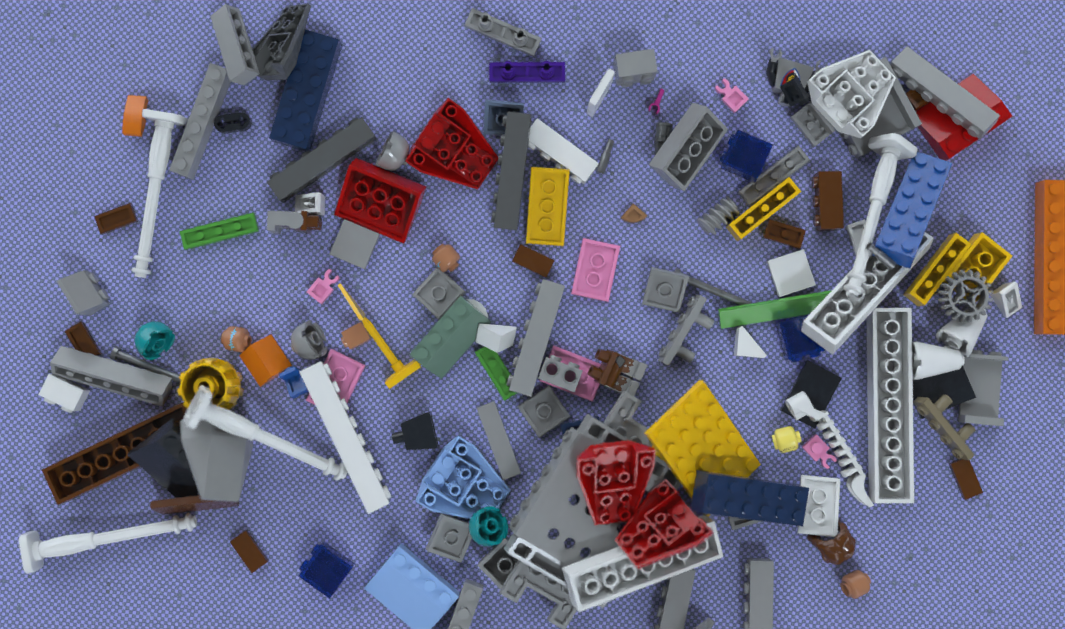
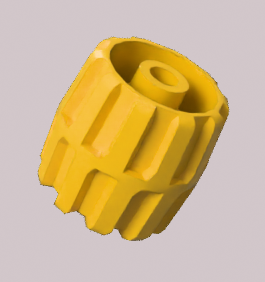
(217, 376)

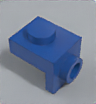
(294, 381)

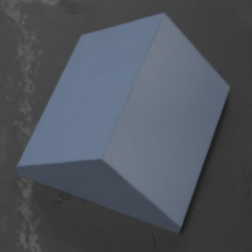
(494, 115)

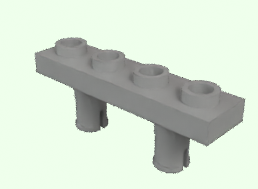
(503, 32)
(685, 321)

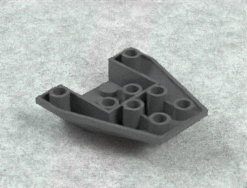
(280, 46)

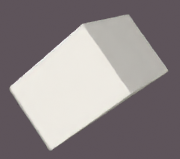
(312, 202)
(1007, 298)
(495, 336)
(746, 345)

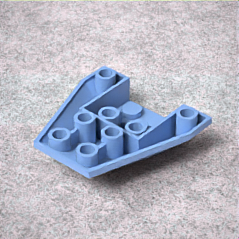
(461, 482)

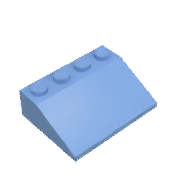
(412, 589)

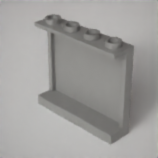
(895, 117)

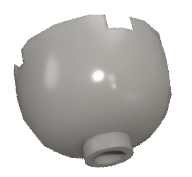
(393, 153)
(308, 341)

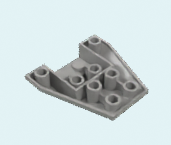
(216, 460)

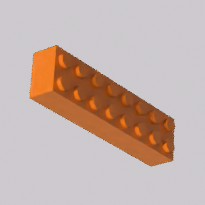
(1049, 258)

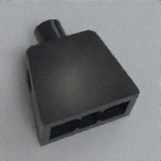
(417, 433)

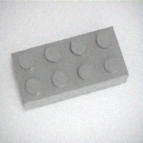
(688, 146)

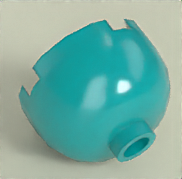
(153, 339)
(488, 526)

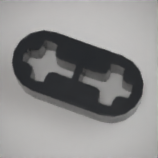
(232, 118)

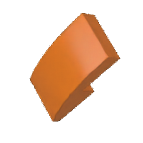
(132, 120)

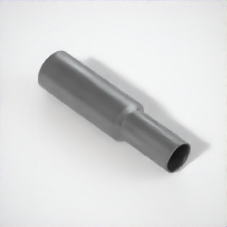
(605, 157)
(881, 256)

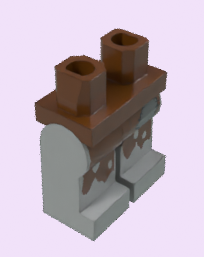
(292, 220)
(611, 368)

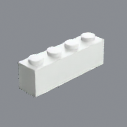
(561, 152)

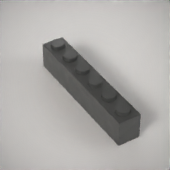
(321, 160)
(512, 170)

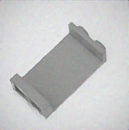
(985, 378)

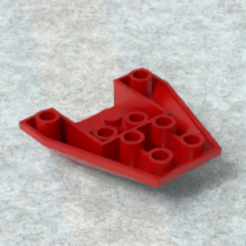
(452, 148)
(614, 479)
(661, 528)

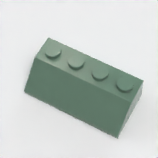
(449, 337)

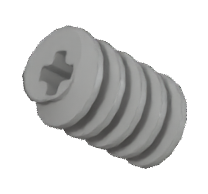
(718, 215)

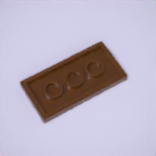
(188, 504)

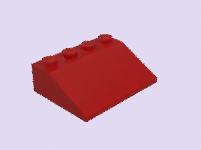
(946, 136)
(379, 200)

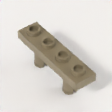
(937, 422)

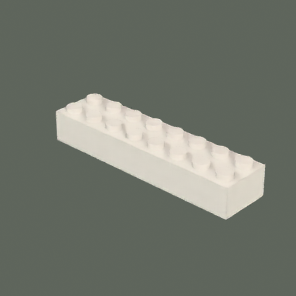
(841, 315)
(344, 436)
(614, 575)

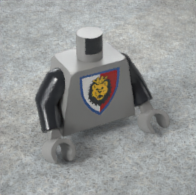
(782, 70)

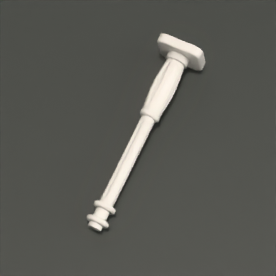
(891, 149)
(158, 163)
(229, 421)
(34, 550)

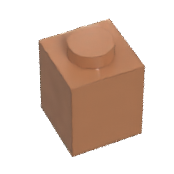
(355, 336)

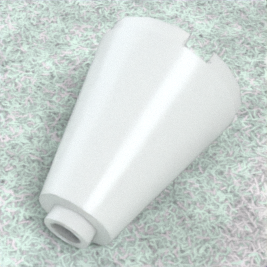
(961, 335)
(934, 360)

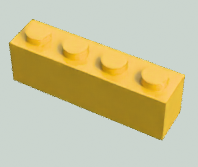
(763, 209)
(937, 269)

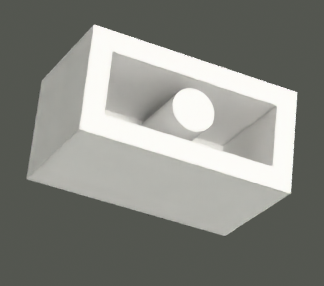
(64, 392)

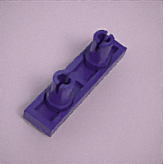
(527, 72)

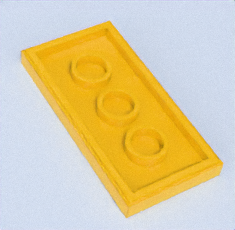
(547, 206)

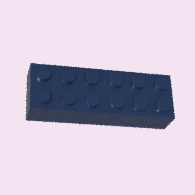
(306, 92)
(749, 498)

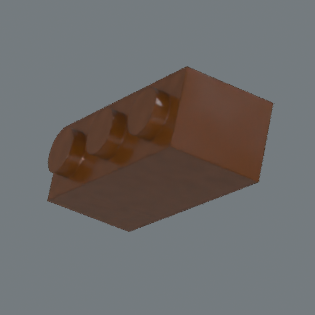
(828, 201)

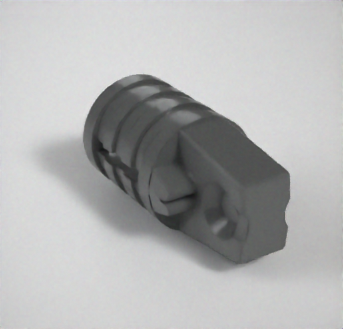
(662, 131)

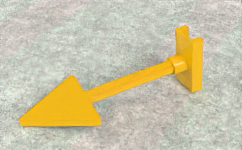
(400, 370)

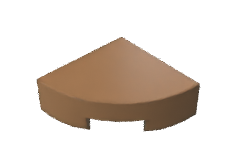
(633, 214)

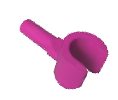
(657, 101)

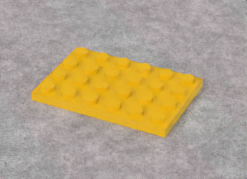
(700, 437)

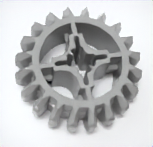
(970, 299)

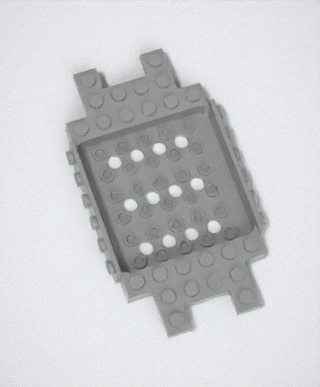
(549, 507)

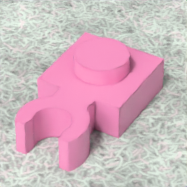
(733, 98)
(321, 288)
(817, 449)

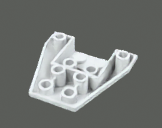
(852, 92)

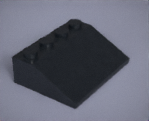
(166, 460)

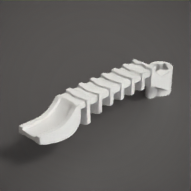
(800, 406)

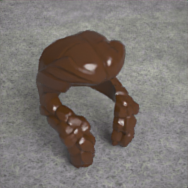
(837, 549)

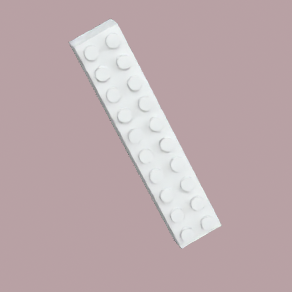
(890, 405)

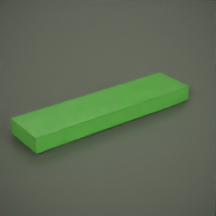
(219, 231)

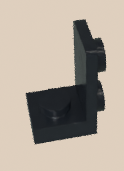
(795, 92)

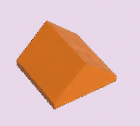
(265, 360)

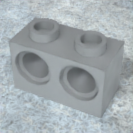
(558, 379)

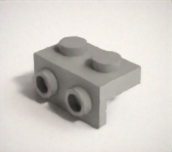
(812, 124)

